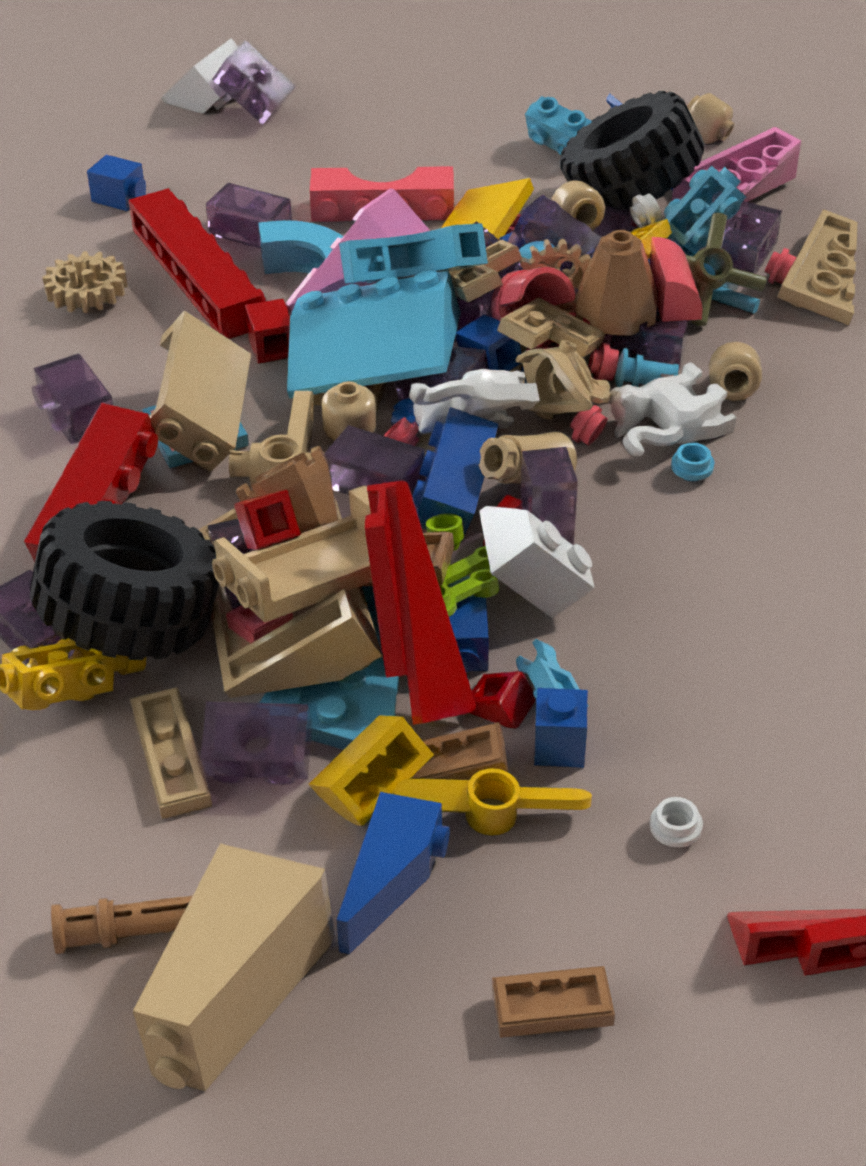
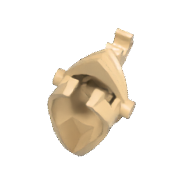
(562, 380)

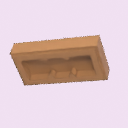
(465, 753)
(552, 1001)

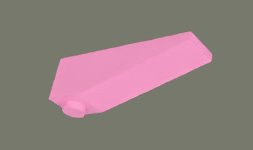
(380, 218)

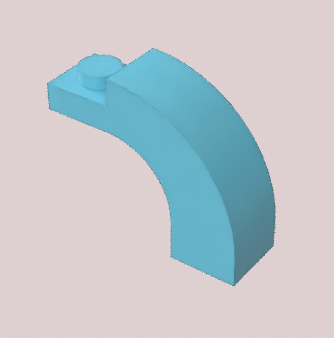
(294, 245)
(405, 256)

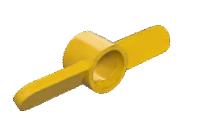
(465, 797)

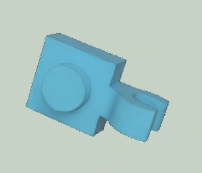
(545, 669)

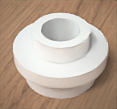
(645, 210)
(676, 812)

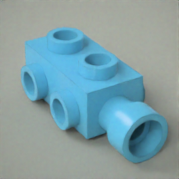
(552, 123)
(692, 215)

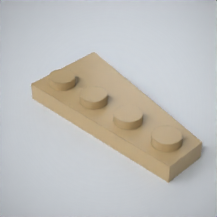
(825, 269)

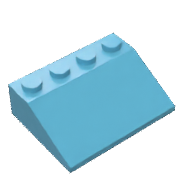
(372, 332)

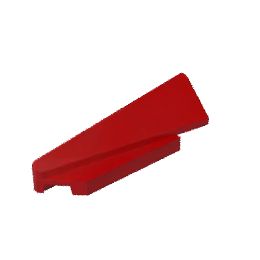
(411, 608)

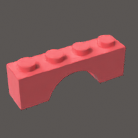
(339, 194)

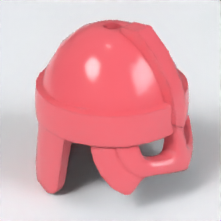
(527, 285)

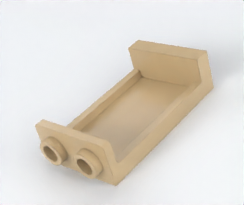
(200, 392)
(300, 568)

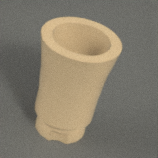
(503, 455)

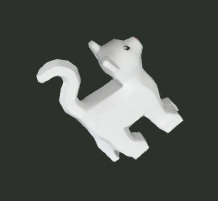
(478, 393)
(673, 408)

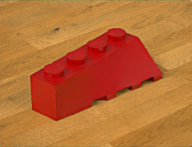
(102, 466)

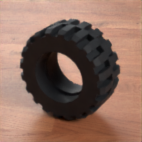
(635, 149)
(124, 580)

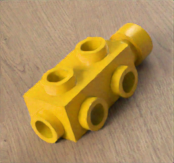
(56, 678)

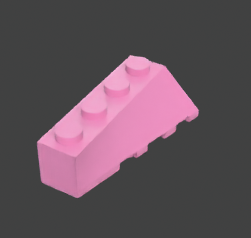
(758, 163)

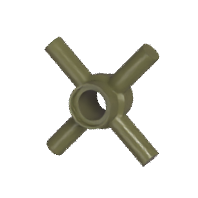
(722, 264)

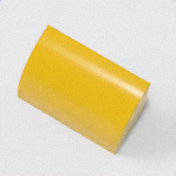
(369, 765)

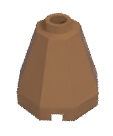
(618, 286)
(307, 486)

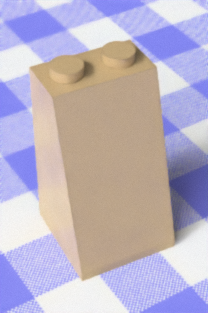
(231, 962)

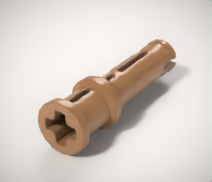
(108, 922)

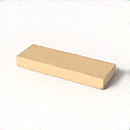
(170, 753)

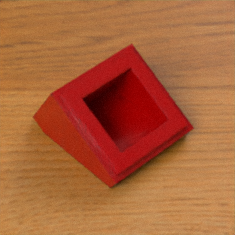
(267, 519)
(503, 698)

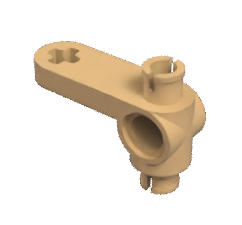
(278, 447)

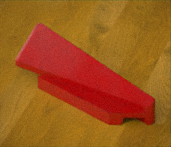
(818, 938)

